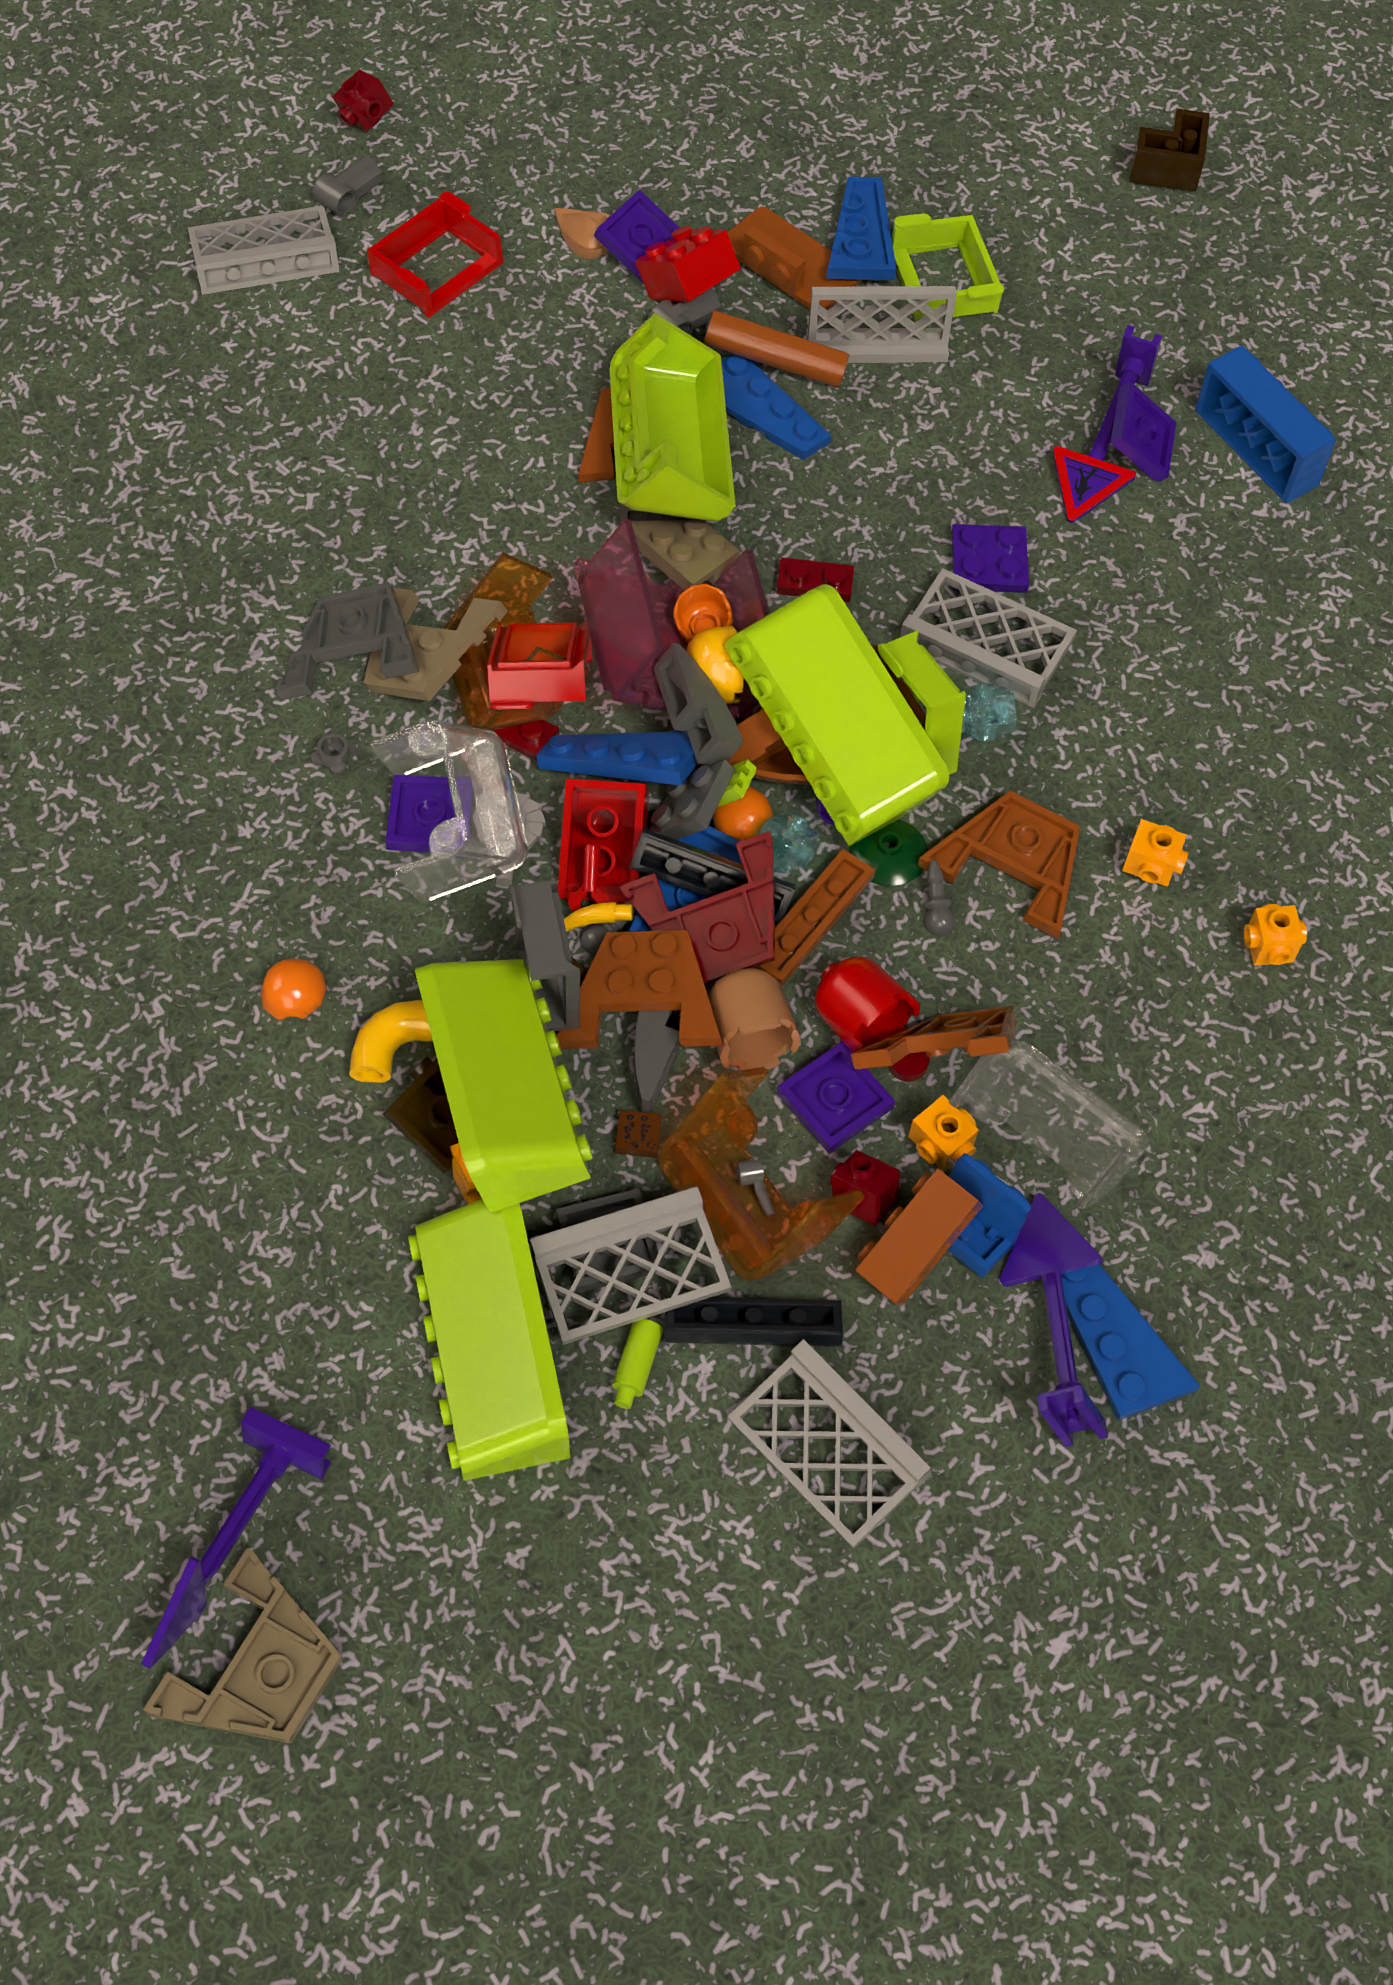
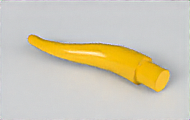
(599, 913)

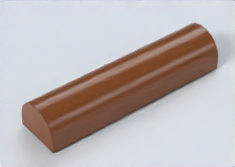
(776, 348)

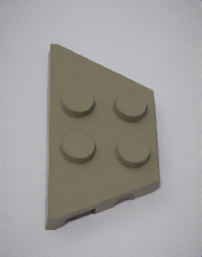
(685, 549)

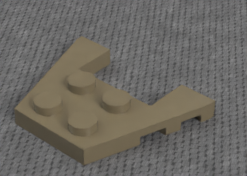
(434, 649)
(271, 1677)

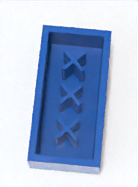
(1264, 424)

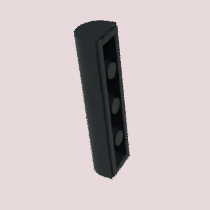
(698, 869)
(756, 1322)

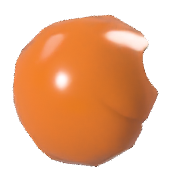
(701, 609)
(744, 816)
(293, 989)

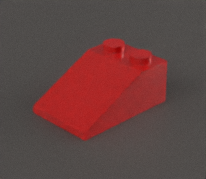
(604, 815)

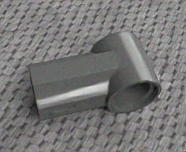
(342, 191)
(689, 314)

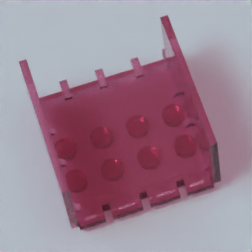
(635, 621)

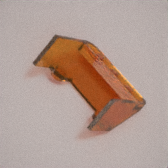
(517, 587)
(706, 1155)

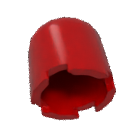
(863, 1002)

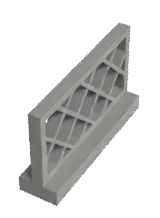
(259, 264)
(880, 341)
(974, 656)
(616, 1230)
(861, 1420)

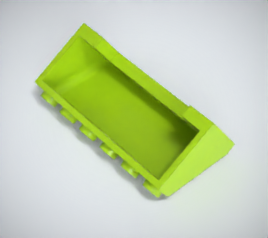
(670, 425)
(839, 712)
(503, 1079)
(489, 1341)

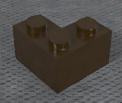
(1172, 156)

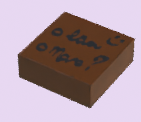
(638, 1133)

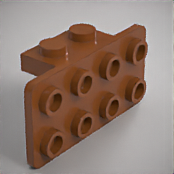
(784, 256)

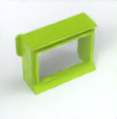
(921, 234)
(935, 690)

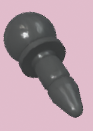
(939, 918)
(594, 934)

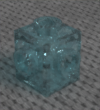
(989, 712)
(795, 829)

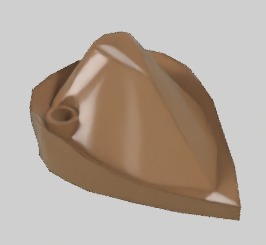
(579, 230)

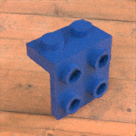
(996, 1224)

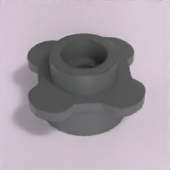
(333, 743)

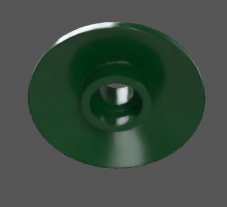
(892, 865)

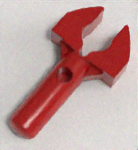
(590, 879)

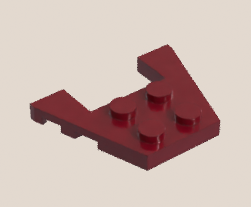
(725, 929)

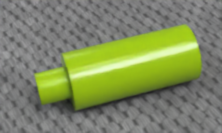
(636, 1361)

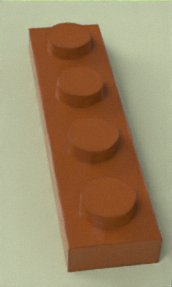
(817, 913)

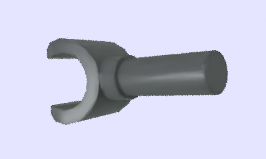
(752, 1173)

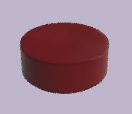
(910, 1067)

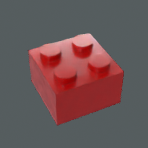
(687, 263)

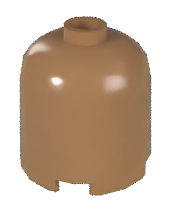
(752, 1019)

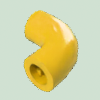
(383, 1036)

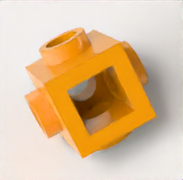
(1156, 853)
(1274, 934)
(943, 1133)

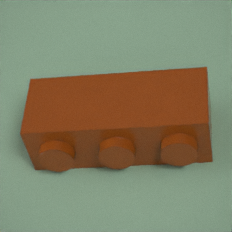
(917, 1236)

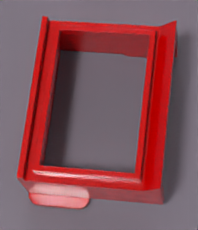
(443, 215)
(520, 682)

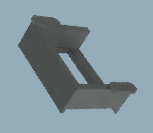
(546, 950)

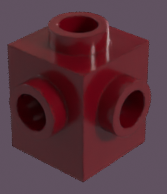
(362, 101)
(873, 1179)

